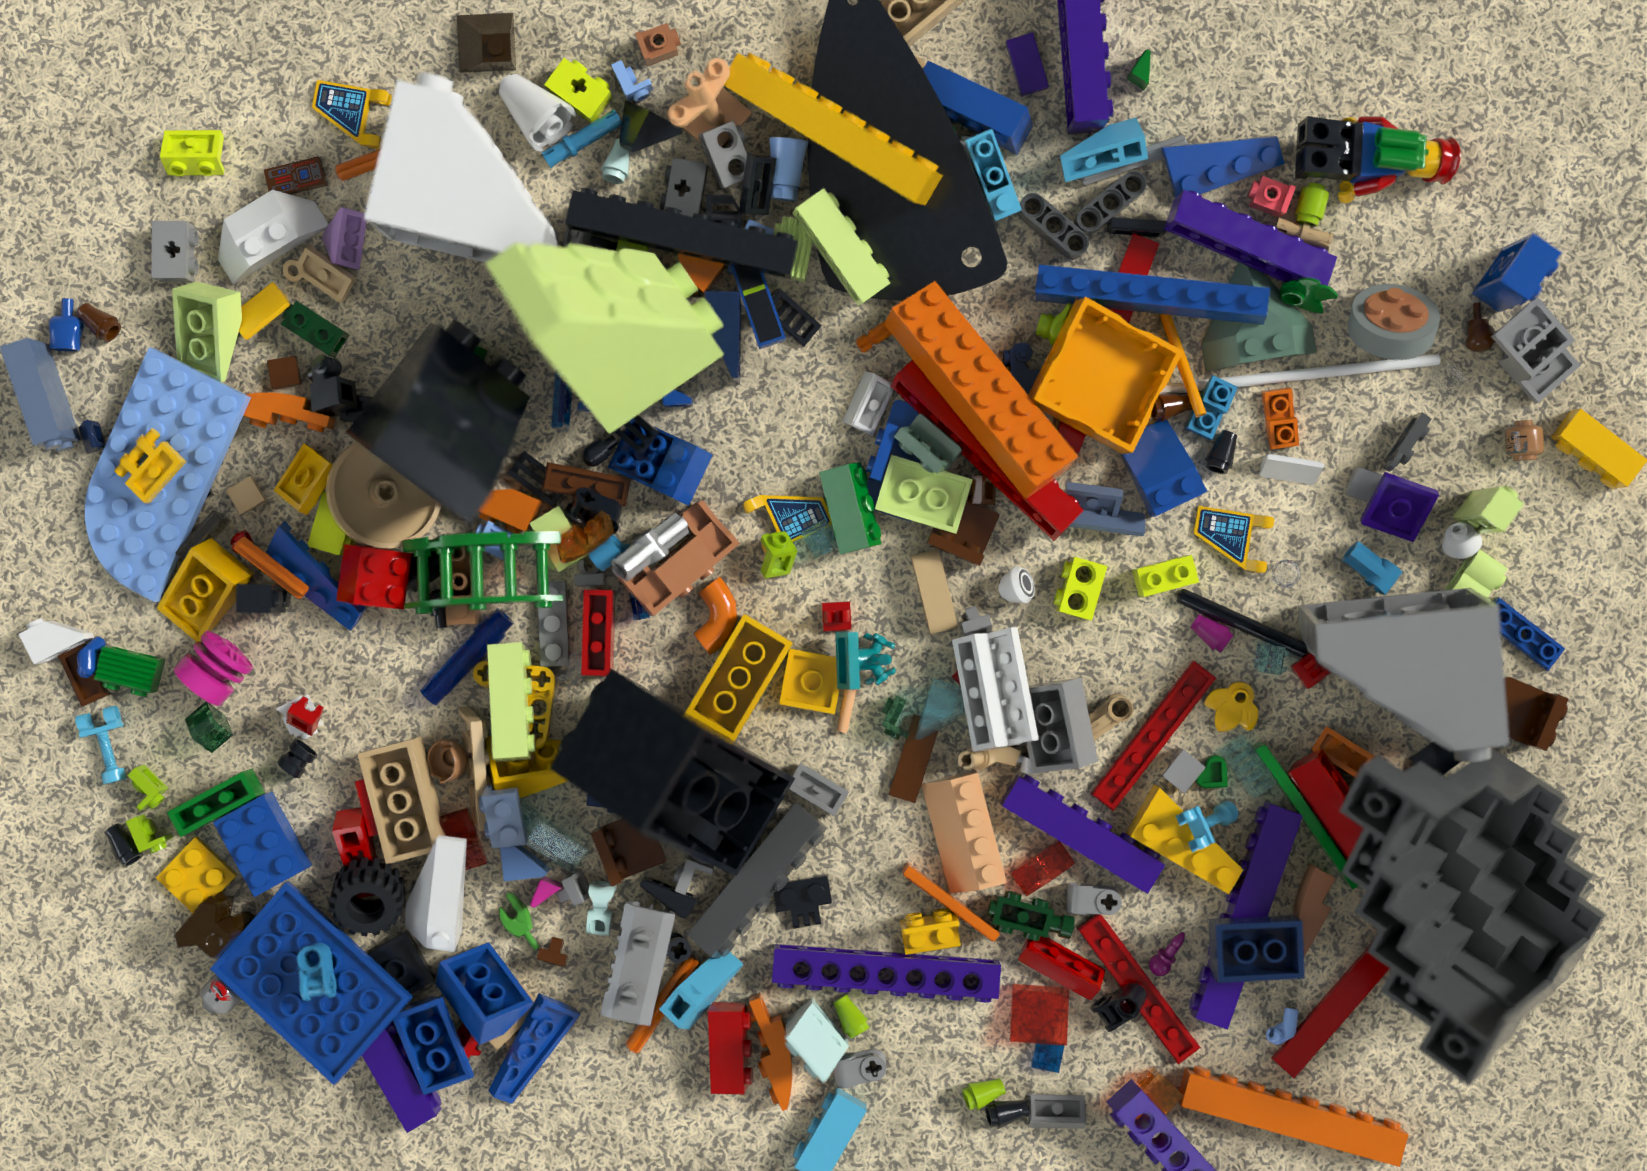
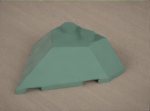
(1282, 335)

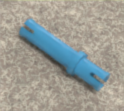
(577, 141)

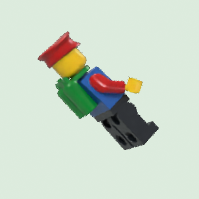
(1370, 154)

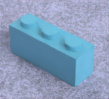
(829, 1132)

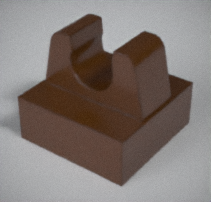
(982, 491)
(553, 954)

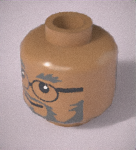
(1524, 441)

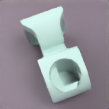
(599, 917)

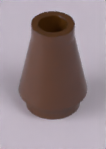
(101, 324)
(1170, 405)

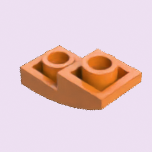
(1280, 418)

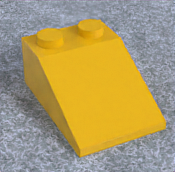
(203, 588)

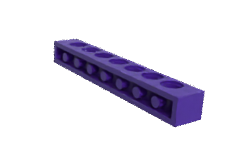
(983, 990)

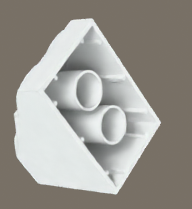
(447, 181)

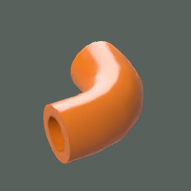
(721, 616)

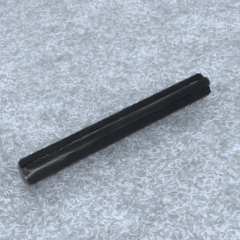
(1241, 622)

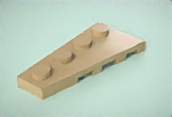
(479, 758)

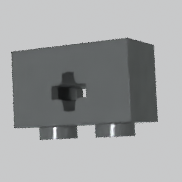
(686, 173)

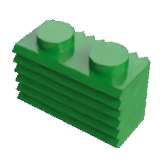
(129, 669)

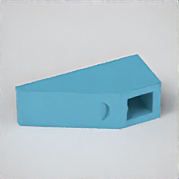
(992, 175)
(700, 990)

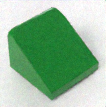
(1140, 72)

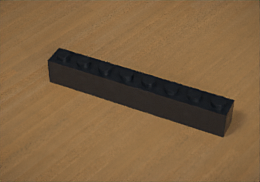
(681, 233)

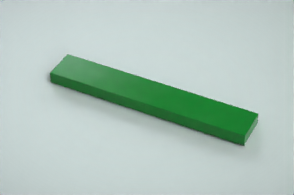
(1302, 808)

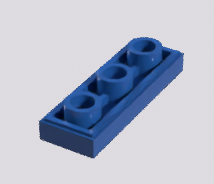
(1535, 645)

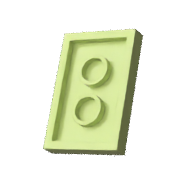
(922, 495)

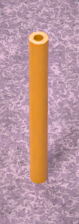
(1183, 366)

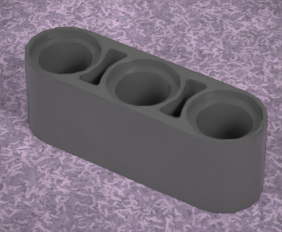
(1119, 194)
(1067, 228)

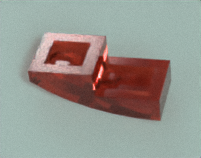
(460, 825)
(1042, 868)

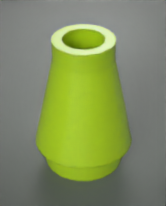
(850, 1017)
(982, 1093)

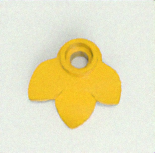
(1230, 710)

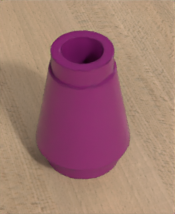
(1212, 633)

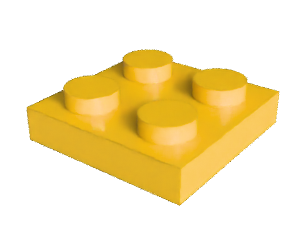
(304, 479)
(810, 681)
(196, 874)

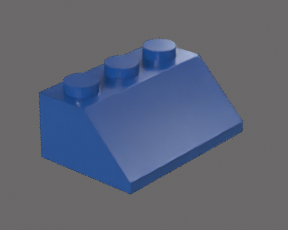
(482, 992)
(432, 1044)

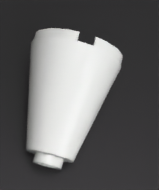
(536, 111)

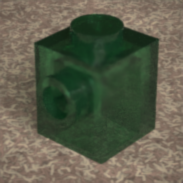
(208, 727)

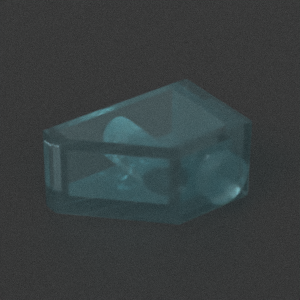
(940, 708)

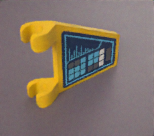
(349, 109)
(790, 513)
(1231, 534)

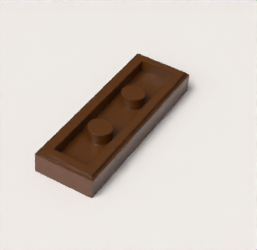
(568, 479)
(912, 764)

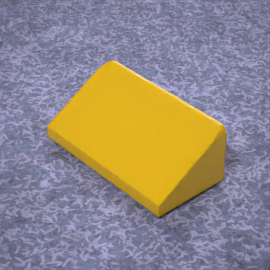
(262, 310)

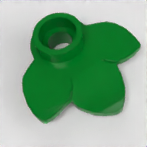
(1307, 294)

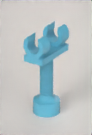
(86, 728)
(1223, 814)

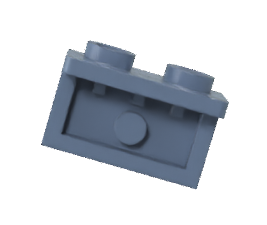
(503, 817)

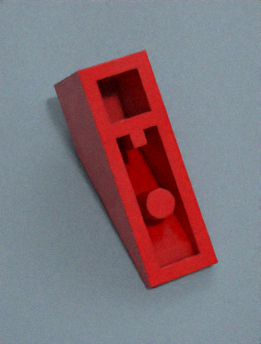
(353, 838)

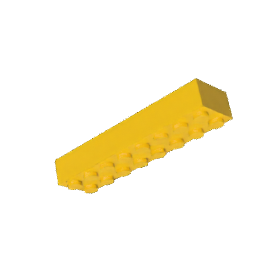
(835, 131)

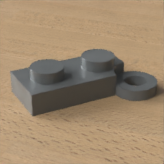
(1414, 432)

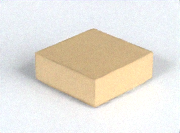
(246, 495)

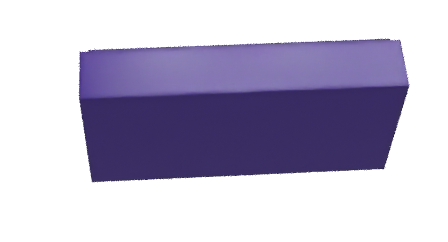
(1027, 64)

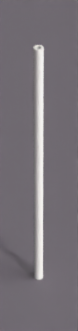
(1314, 373)

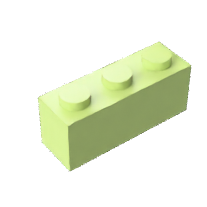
(1489, 509)

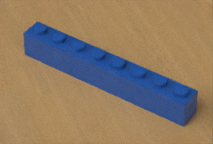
(1154, 294)

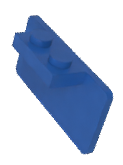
(900, 416)

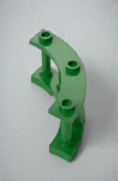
(476, 545)

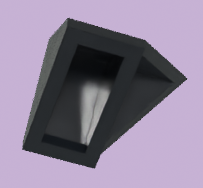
(644, 128)

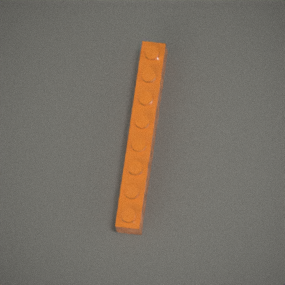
(1293, 1116)

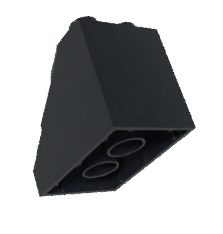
(446, 418)
(670, 774)

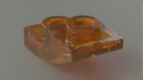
(579, 541)

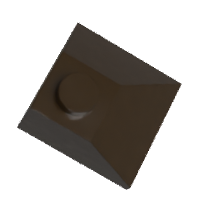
(486, 42)

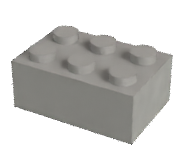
(1061, 727)

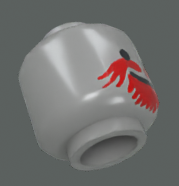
(218, 996)

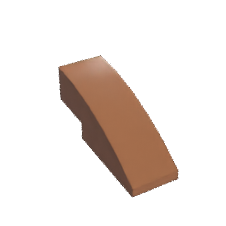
(1309, 903)

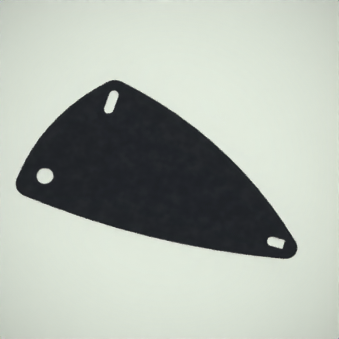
(876, 76)

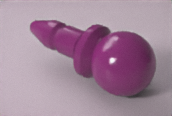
(1161, 963)

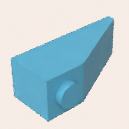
(1105, 150)

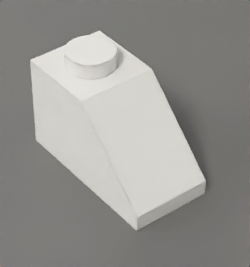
(51, 638)

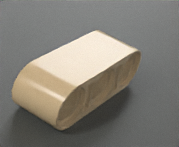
(934, 591)

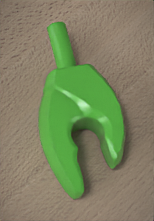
(521, 923)

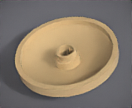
(376, 501)

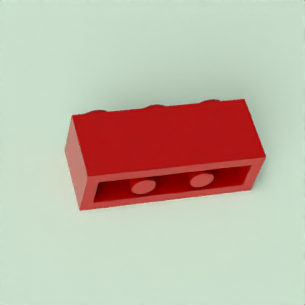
(598, 632)
(729, 1048)

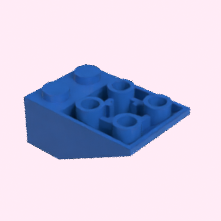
(666, 466)

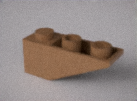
(461, 589)

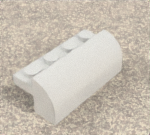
(995, 689)

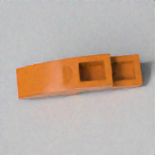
(267, 407)
(777, 1060)

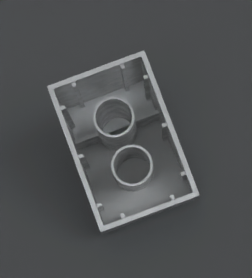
(1422, 658)

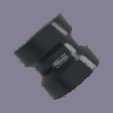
(297, 758)

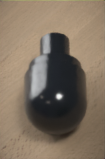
(598, 451)
(439, 613)

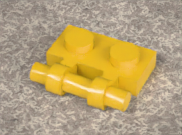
(155, 471)

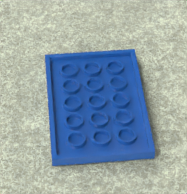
(265, 975)

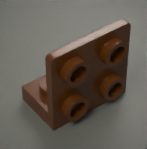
(971, 537)
(625, 850)

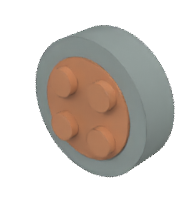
(1393, 322)

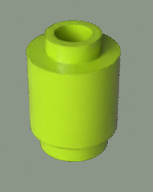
(1311, 204)

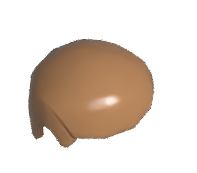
(447, 760)

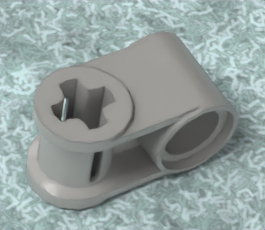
(1087, 899)
(855, 1068)

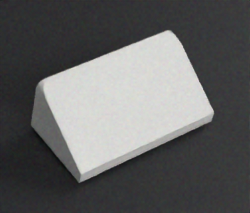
(868, 403)
(1290, 469)

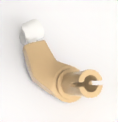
(983, 759)

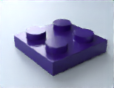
(1399, 507)

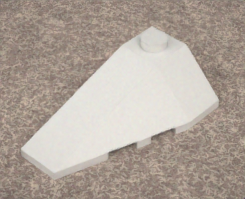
(437, 898)

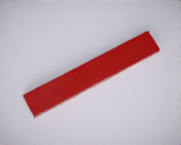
(1153, 735)
(1127, 970)
(1330, 1013)

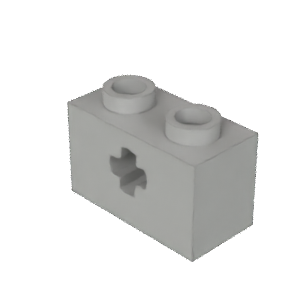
(165, 239)

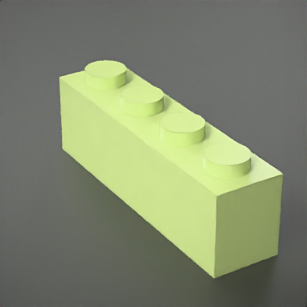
(841, 246)
(509, 702)

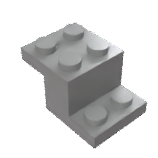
(1536, 350)

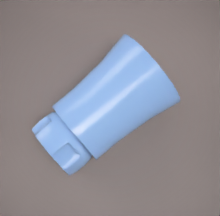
(788, 168)

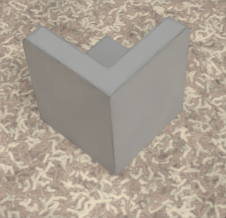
(1183, 770)

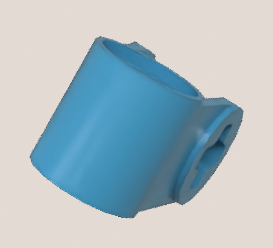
(316, 974)

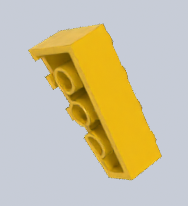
(1159, 830)

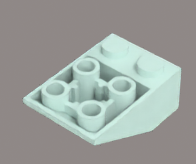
(815, 1039)

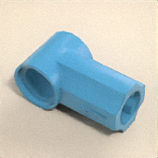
(607, 552)
(1376, 571)

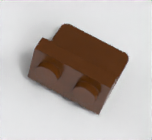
(1533, 714)

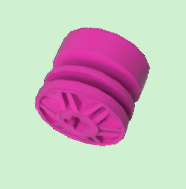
(209, 673)

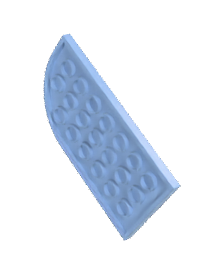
(199, 421)

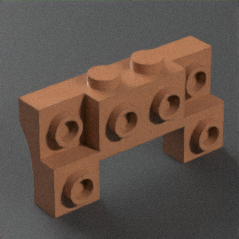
(689, 561)

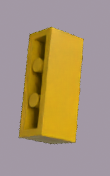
(1598, 449)

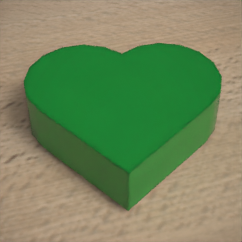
(1214, 774)

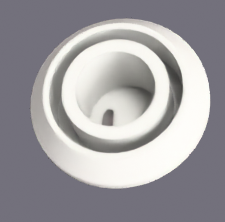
(1461, 541)
(1017, 586)

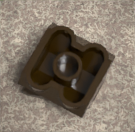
(213, 926)

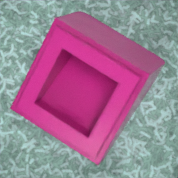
(545, 888)

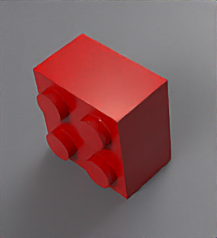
(374, 577)

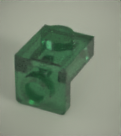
(892, 710)

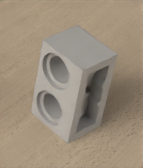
(720, 157)

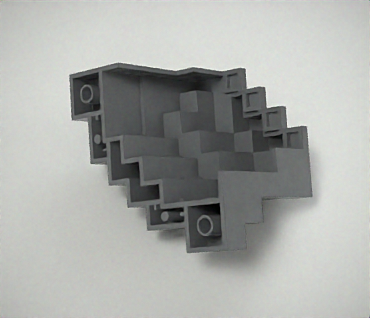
(1468, 898)

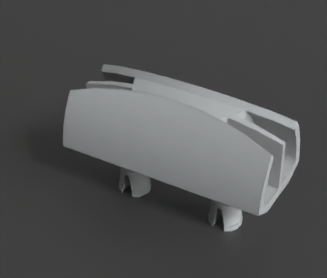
(638, 963)

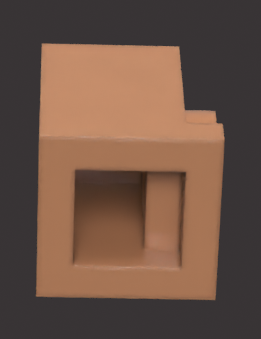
(656, 53)

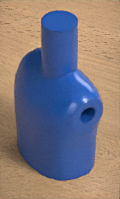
(66, 329)

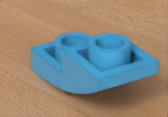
(1216, 400)

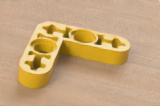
(539, 693)

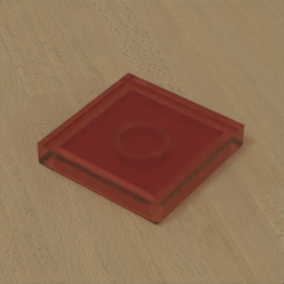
(1039, 1014)

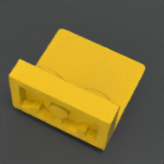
(930, 931)

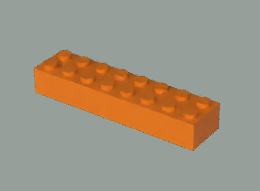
(980, 389)

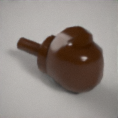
(1479, 332)

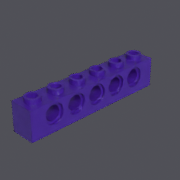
(1131, 1102)

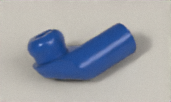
(87, 657)

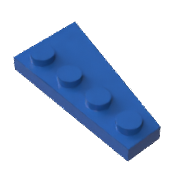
(1219, 163)
(322, 587)
(535, 1041)

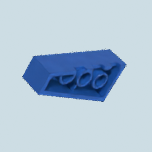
(980, 108)

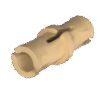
(1309, 235)

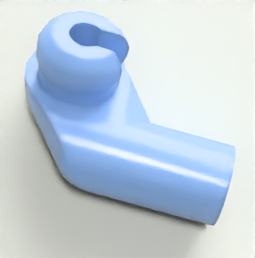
(1285, 1029)

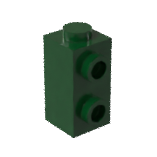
(314, 328)

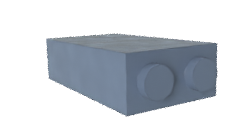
(40, 394)

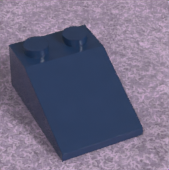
(728, 338)

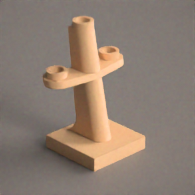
(708, 103)

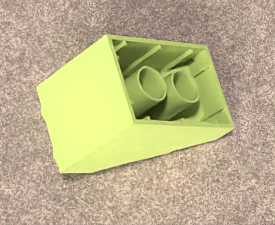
(609, 322)

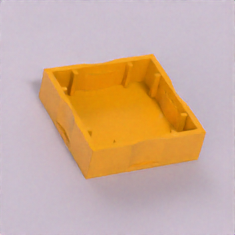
(1104, 376)

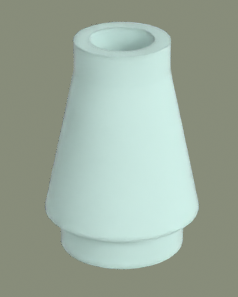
(616, 164)

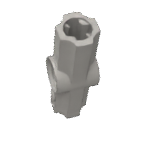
(650, 547)

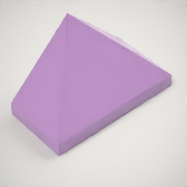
(345, 238)

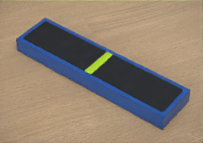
(759, 307)

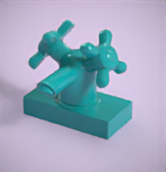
(852, 660)

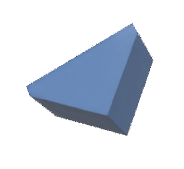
(521, 864)

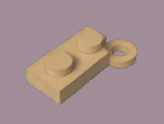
(321, 273)

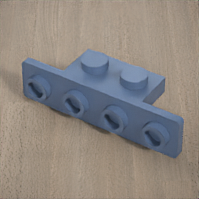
(1102, 510)

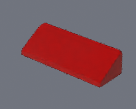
(1063, 966)

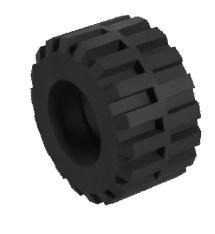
(364, 915)

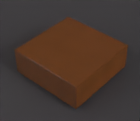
(284, 372)

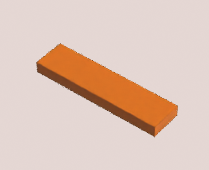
(950, 902)

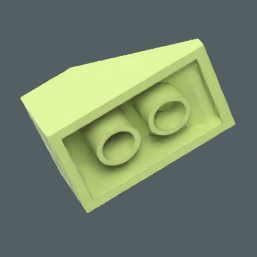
(206, 326)

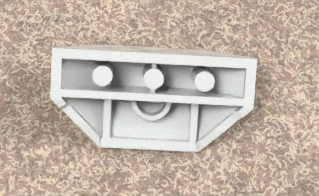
(266, 231)

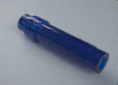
(487, 632)

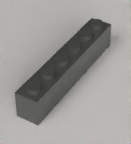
(757, 881)

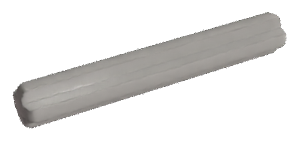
(1154, 154)

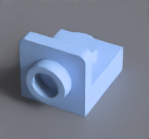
(626, 79)

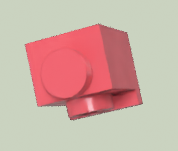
(1259, 199)

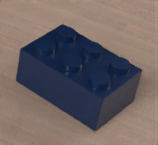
(1256, 948)

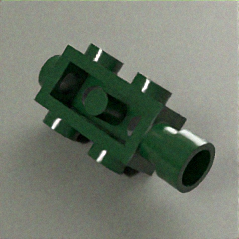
(1020, 914)

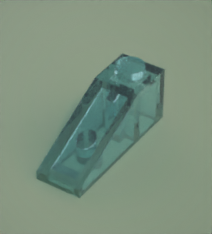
(551, 840)

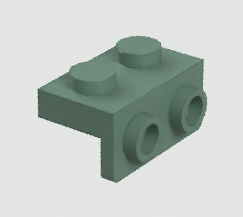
(929, 444)

